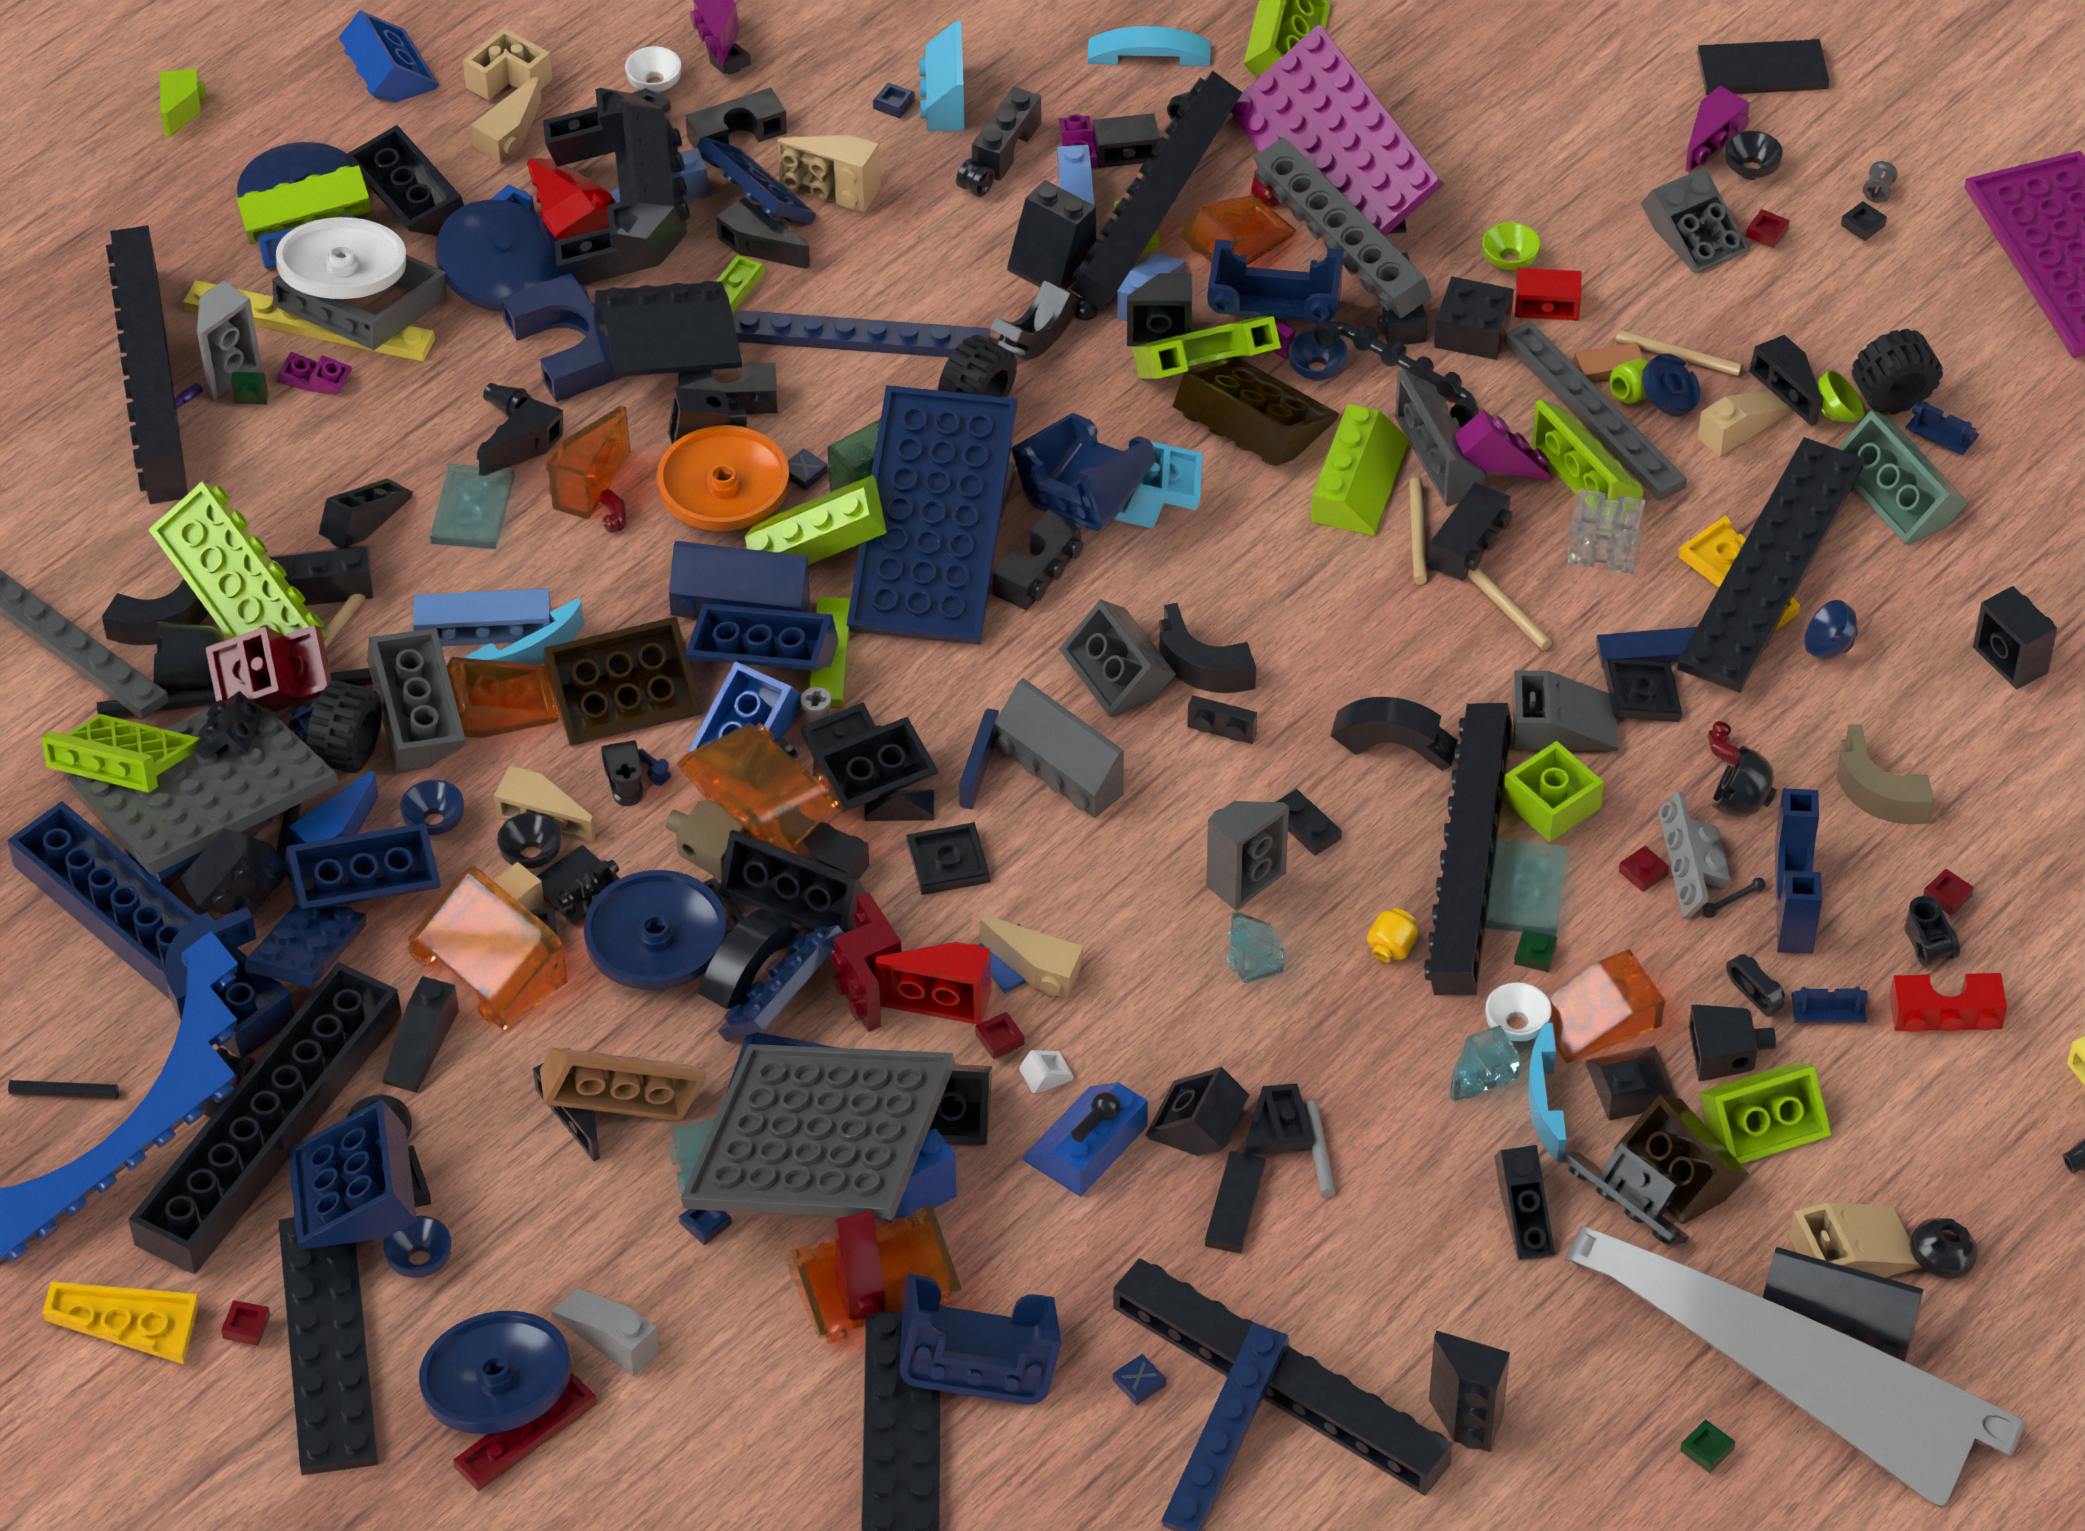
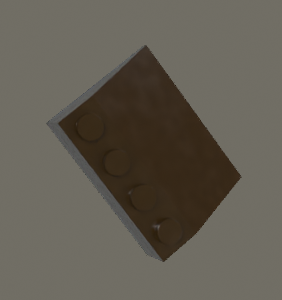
(1252, 409)
(622, 681)

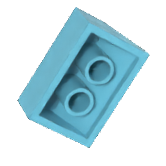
(943, 81)

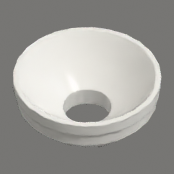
(652, 63)
(1518, 1001)

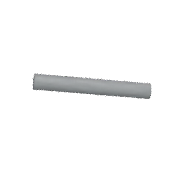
(1320, 1151)

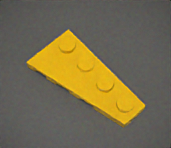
(1714, 553)
(127, 1316)

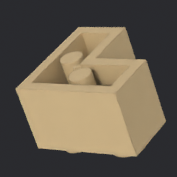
(505, 61)

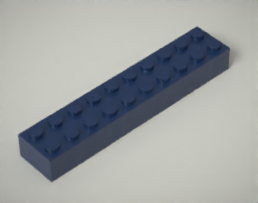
(135, 915)

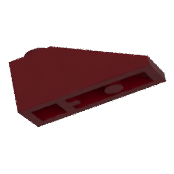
(858, 1266)

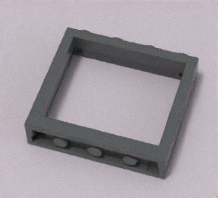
(358, 325)

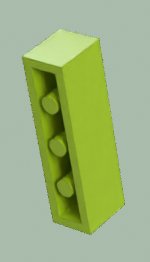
(304, 202)

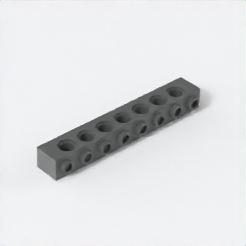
(1342, 227)

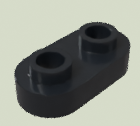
(1755, 984)

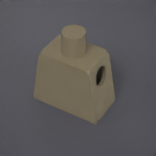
(704, 835)

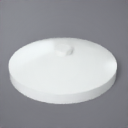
(341, 258)

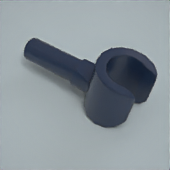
(658, 769)

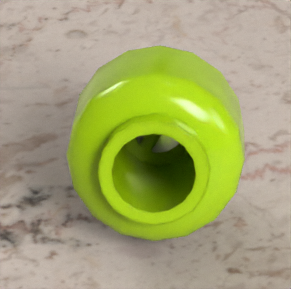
(1627, 381)

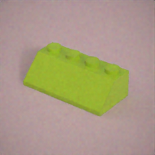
(1279, 28)
(1578, 456)
(1359, 471)
(823, 524)

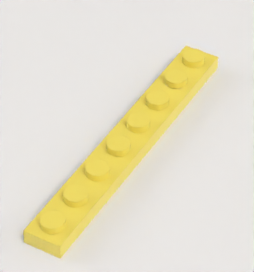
(409, 343)

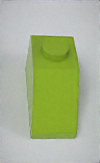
(180, 98)

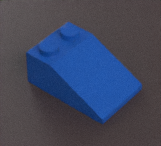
(747, 699)

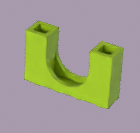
(1223, 341)

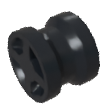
(975, 177)

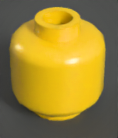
(1392, 935)

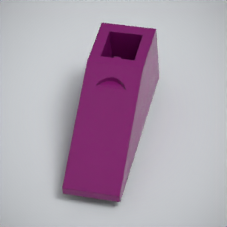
(716, 25)
(1717, 120)
(1496, 449)

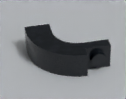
(1040, 324)
(135, 620)
(1201, 665)
(1394, 721)
(743, 955)

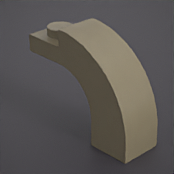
(1878, 792)

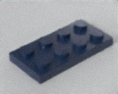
(756, 181)
(305, 944)
(781, 983)

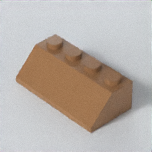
(619, 1084)

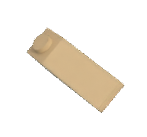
(506, 125)
(1738, 419)
(532, 792)
(1039, 958)

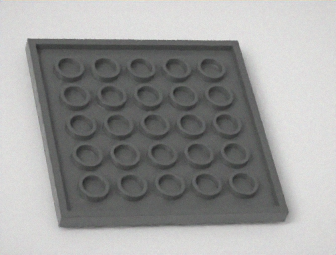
(207, 795)
(819, 1131)

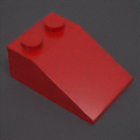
(937, 981)

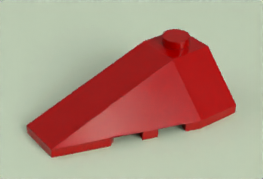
(568, 199)

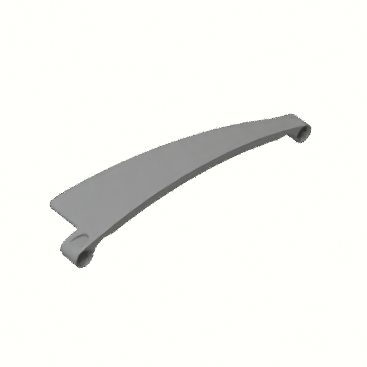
(1876, 1403)

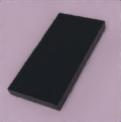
(1763, 66)

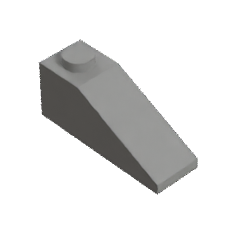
(610, 1329)

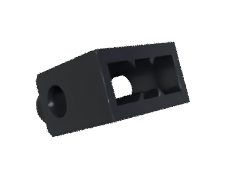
(701, 409)
(1726, 1040)

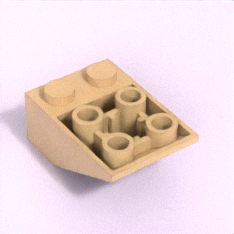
(831, 168)
(1854, 1237)

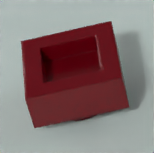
(1767, 228)
(1643, 868)
(1949, 891)
(999, 1035)
(245, 1322)

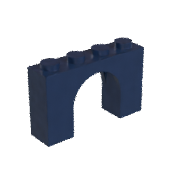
(561, 305)
(1796, 883)

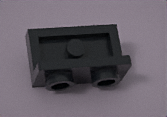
(231, 723)
(837, 728)

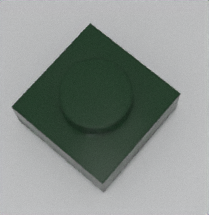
(249, 388)
(1535, 950)
(1707, 1446)

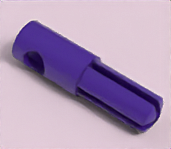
(188, 394)

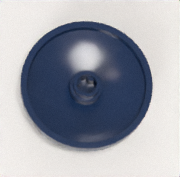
(289, 165)
(495, 251)
(654, 929)
(495, 1372)

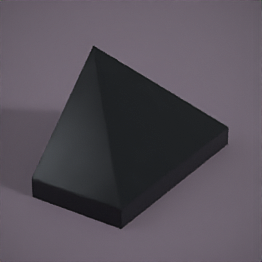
(902, 806)

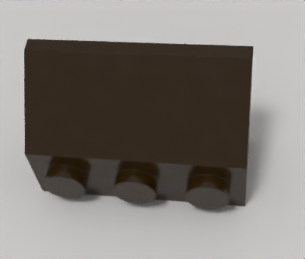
(1687, 1152)

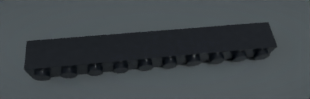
(1155, 190)
(1470, 850)
(1299, 1384)

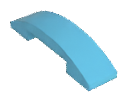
(1149, 41)
(564, 627)
(1548, 1124)

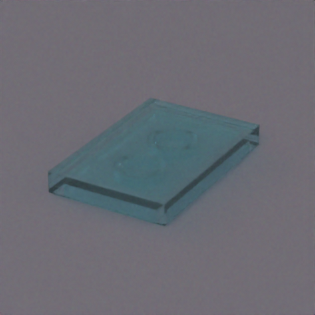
(471, 507)
(1526, 887)

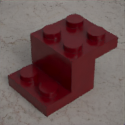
(270, 667)
(856, 959)

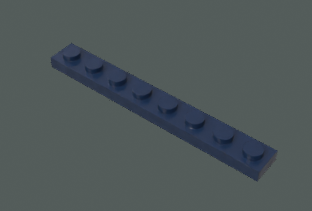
(851, 333)

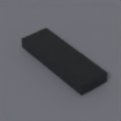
(1235, 1202)

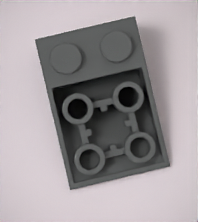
(1694, 221)
(1561, 710)

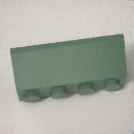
(1901, 480)

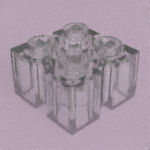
(1606, 531)

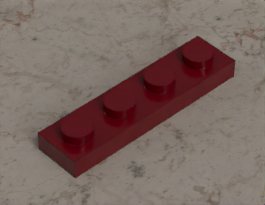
(502, 1450)

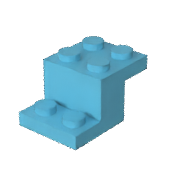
(1171, 480)

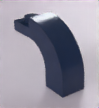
(231, 930)

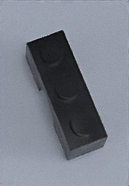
(756, 113)
(1013, 120)
(753, 390)
(1025, 579)

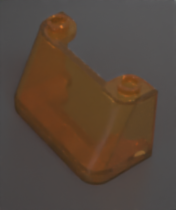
(760, 785)
(491, 947)
(903, 1248)

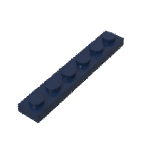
(1225, 1429)

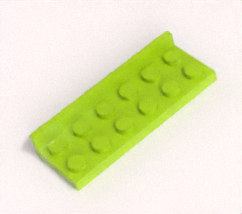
(229, 566)

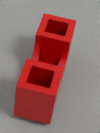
(1921, 1008)

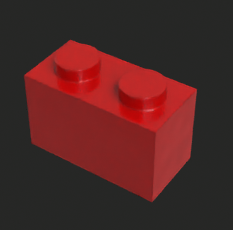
(1548, 294)

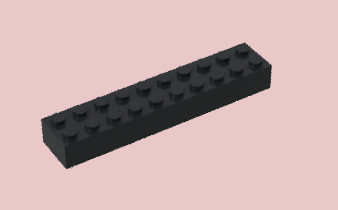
(146, 365)
(264, 1118)

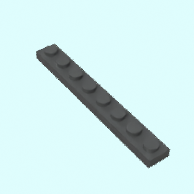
(1595, 411)
(79, 649)

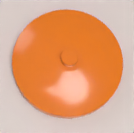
(723, 478)

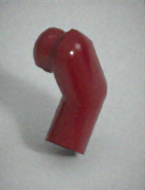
(1263, 193)
(616, 505)
(1720, 742)

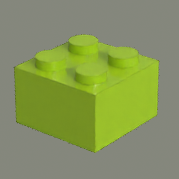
(1553, 791)

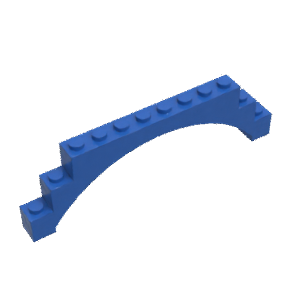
(186, 1084)

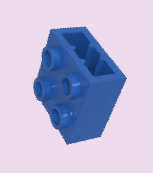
(932, 1177)

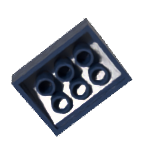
(353, 1180)

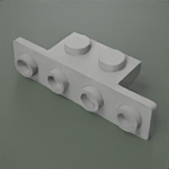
(1693, 853)

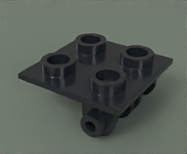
(576, 881)

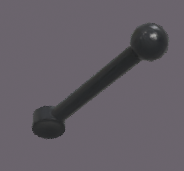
(1709, 909)

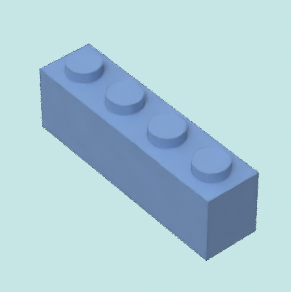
(483, 615)

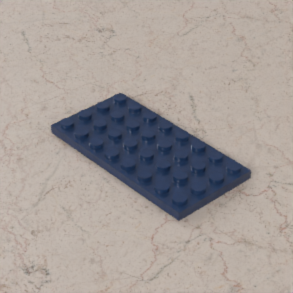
(941, 499)

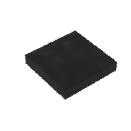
(1642, 690)
(948, 858)

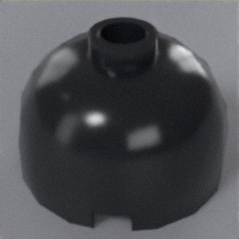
(1745, 785)

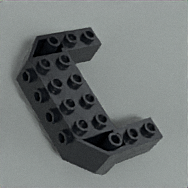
(651, 188)

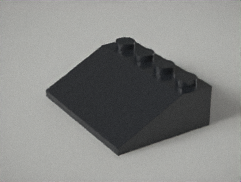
(667, 328)

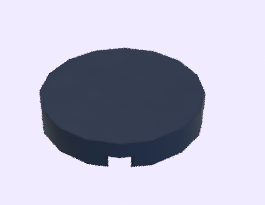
(1671, 385)

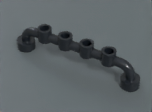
(1449, 385)

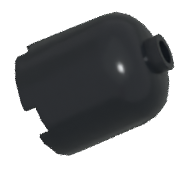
(182, 655)

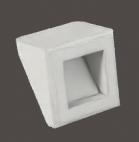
(1045, 1070)

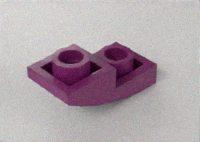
(1078, 131)
(314, 376)

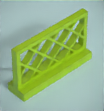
(117, 753)

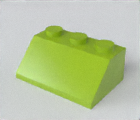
(1767, 1111)

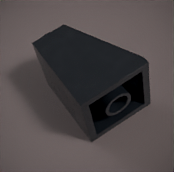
(1052, 236)

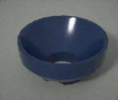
(1304, 352)
(1831, 630)
(433, 798)
(424, 1235)

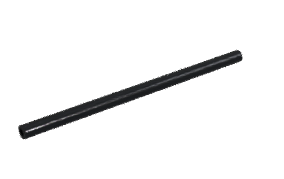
(206, 696)

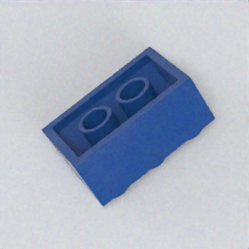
(386, 58)
(1082, 1163)

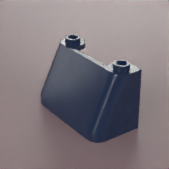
(1274, 292)
(1076, 475)
(978, 1350)

